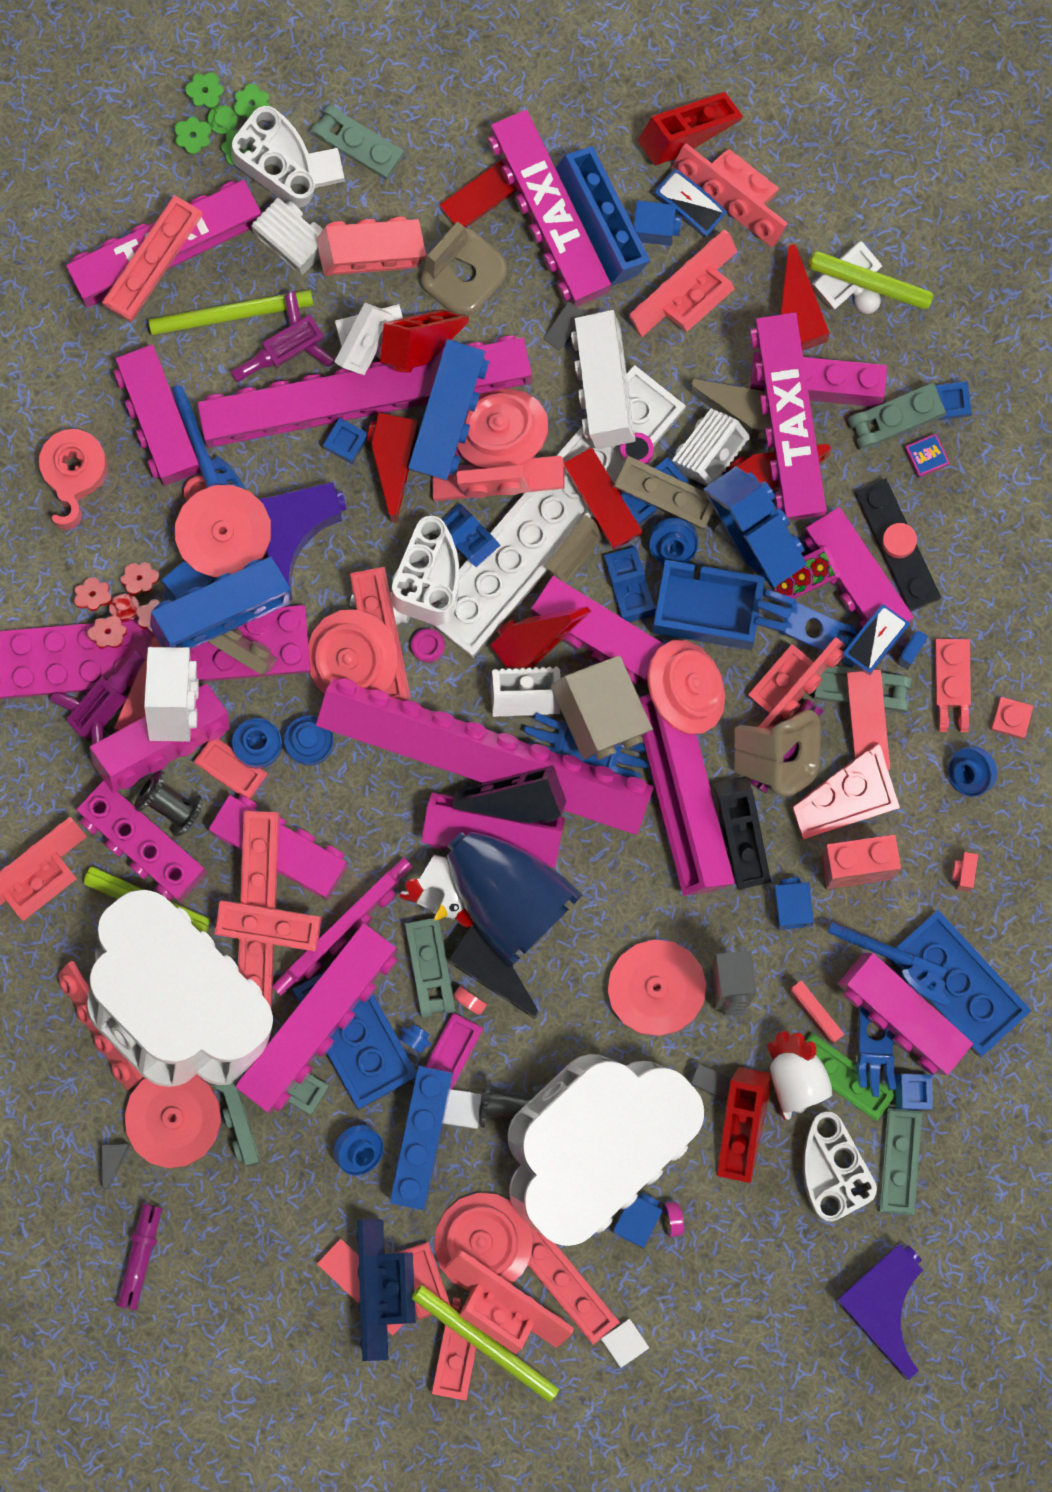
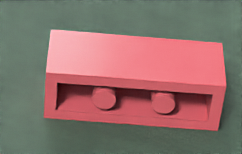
(371, 246)

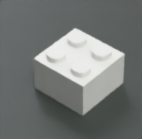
(171, 694)

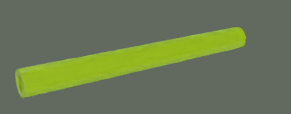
(226, 313)
(485, 1344)

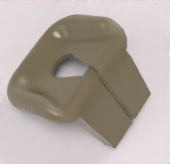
(472, 249)
(761, 753)

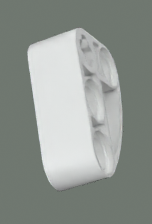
(278, 147)
(432, 583)
(825, 1178)

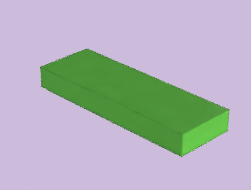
(845, 1082)

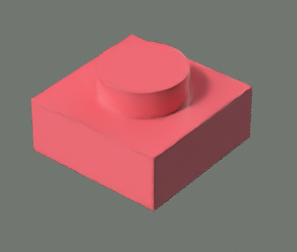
(1012, 718)
(965, 871)

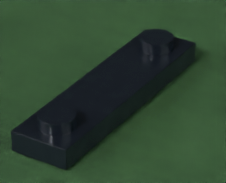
(909, 572)

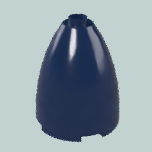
(507, 892)

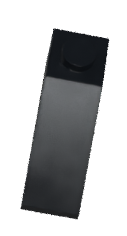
(518, 797)
(742, 831)
(485, 966)

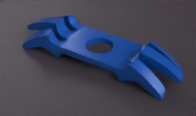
(795, 619)
(566, 745)
(875, 1054)

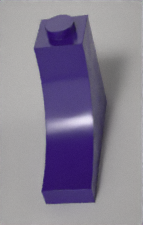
(297, 519)
(878, 1301)

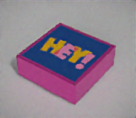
(927, 455)

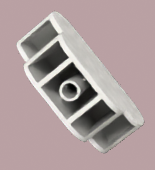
(173, 996)
(597, 1142)

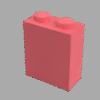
(860, 861)

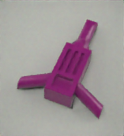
(297, 338)
(100, 702)

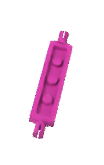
(334, 939)

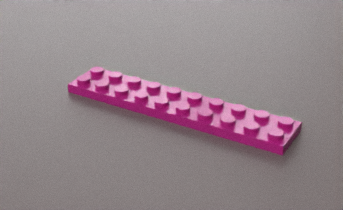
(69, 662)

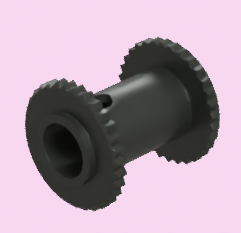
(168, 803)
(501, 1104)

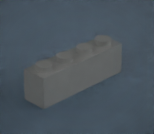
(733, 982)

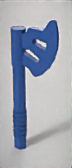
(205, 463)
(918, 966)

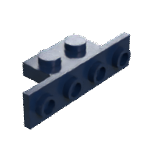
(384, 1289)

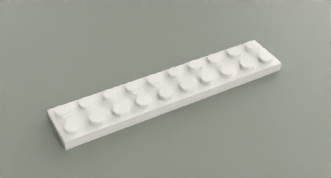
(541, 525)

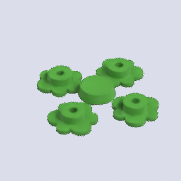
(221, 118)

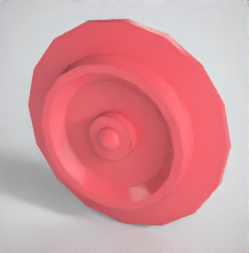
(504, 429)
(222, 530)
(353, 648)
(686, 687)
(657, 987)
(174, 1122)
(487, 1230)

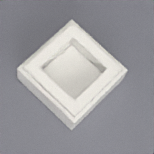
(327, 167)
(463, 1109)
(625, 1343)

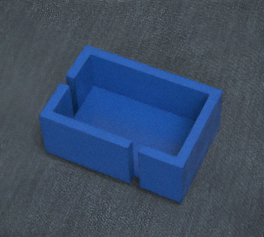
(756, 525)
(708, 609)

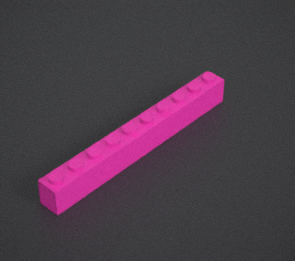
(347, 395)
(479, 753)

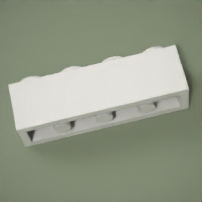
(604, 380)

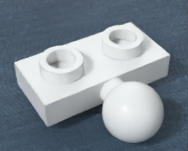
(836, 291)
(364, 339)

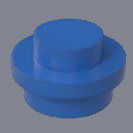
(415, 1038)

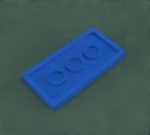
(980, 999)
(366, 1052)

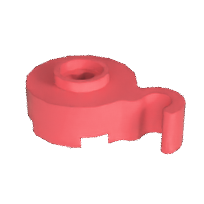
(73, 484)

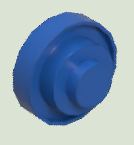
(676, 537)
(307, 742)
(257, 743)
(972, 771)
(358, 1150)

